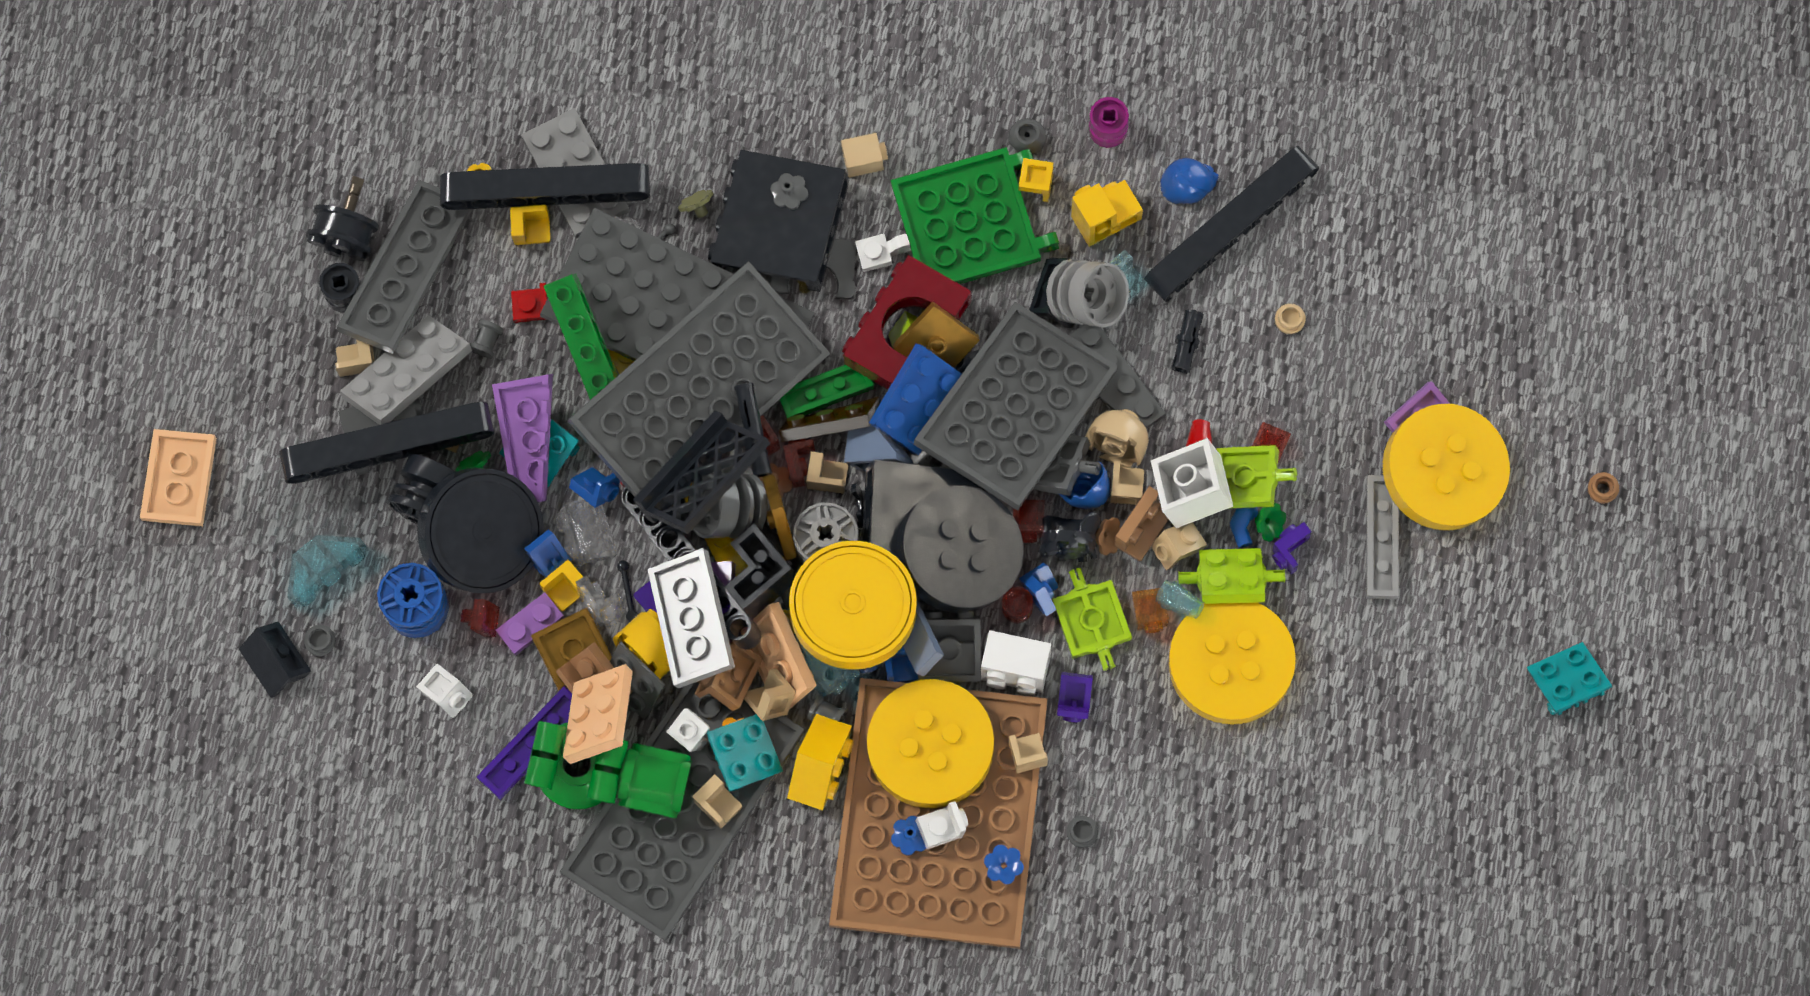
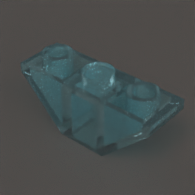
(320, 565)

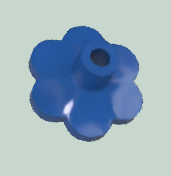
(907, 843)
(1003, 856)

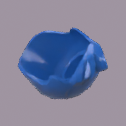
(1187, 181)
(1090, 490)

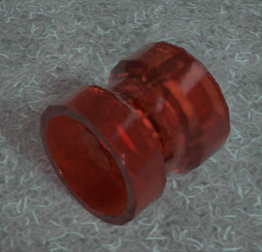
(1019, 599)

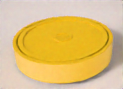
(1446, 467)
(852, 605)
(1232, 662)
(930, 743)

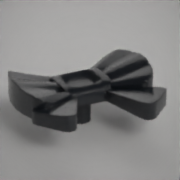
(857, 493)

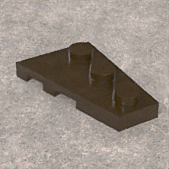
(830, 420)

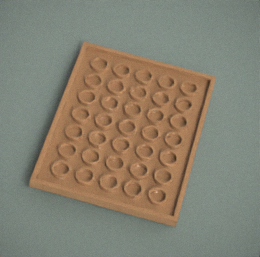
(945, 887)

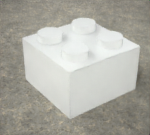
(1191, 483)
(1015, 663)

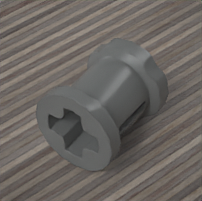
(486, 338)
(827, 709)

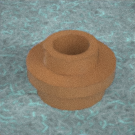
(1603, 478)

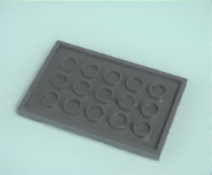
(1016, 405)

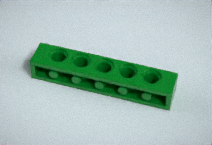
(581, 333)

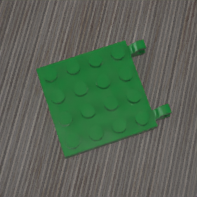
(970, 217)

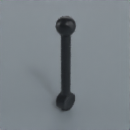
(623, 566)

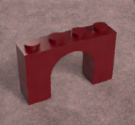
(911, 286)

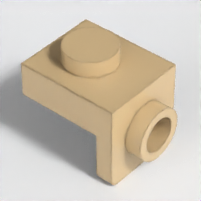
(1177, 544)

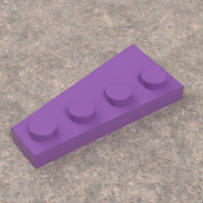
(524, 426)

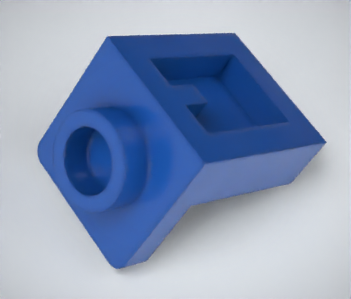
(595, 487)
(547, 553)
(1041, 585)

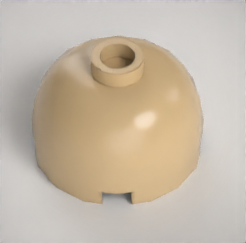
(1119, 436)

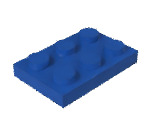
(914, 397)

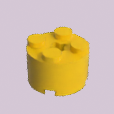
(645, 641)

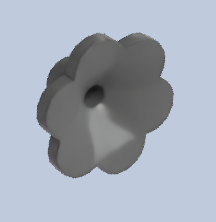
(789, 196)

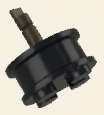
(343, 228)

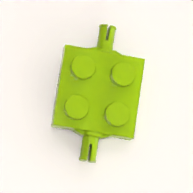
(1253, 474)
(1231, 576)
(1092, 619)

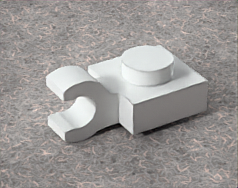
(877, 253)

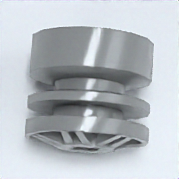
(1087, 292)
(822, 519)

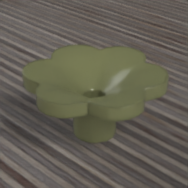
(696, 203)

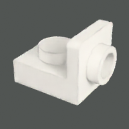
(445, 690)
(689, 730)
(942, 825)

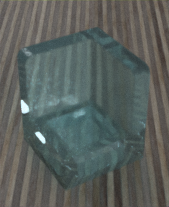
(1135, 280)

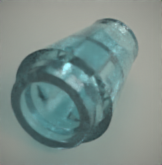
(1178, 599)

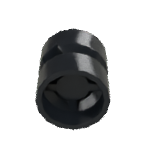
(339, 293)

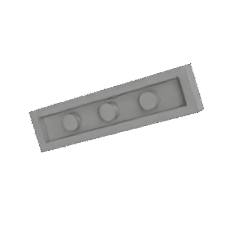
(1381, 541)

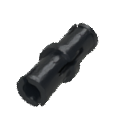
(1187, 341)

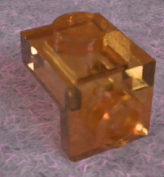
(1149, 613)

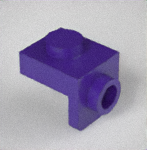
(1290, 539)
(1074, 696)

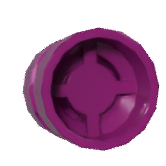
(1108, 122)

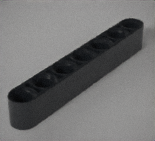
(544, 186)
(1230, 222)
(386, 442)
(662, 536)

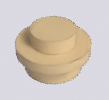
(1290, 319)

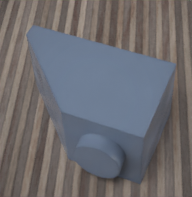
(871, 444)

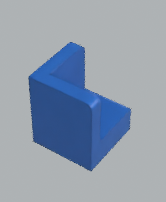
(900, 668)

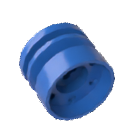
(417, 616)

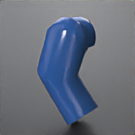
(1239, 524)

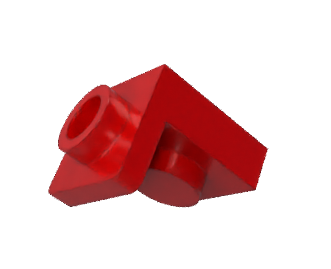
(528, 304)

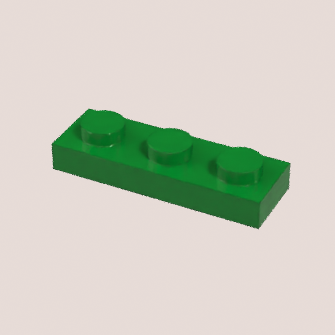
(824, 391)

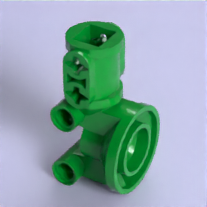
(639, 777)

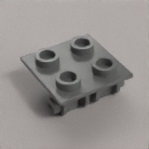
(644, 684)

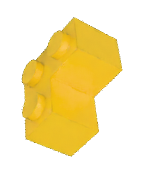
(1104, 210)
(820, 762)

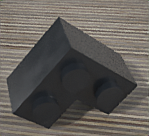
(766, 574)

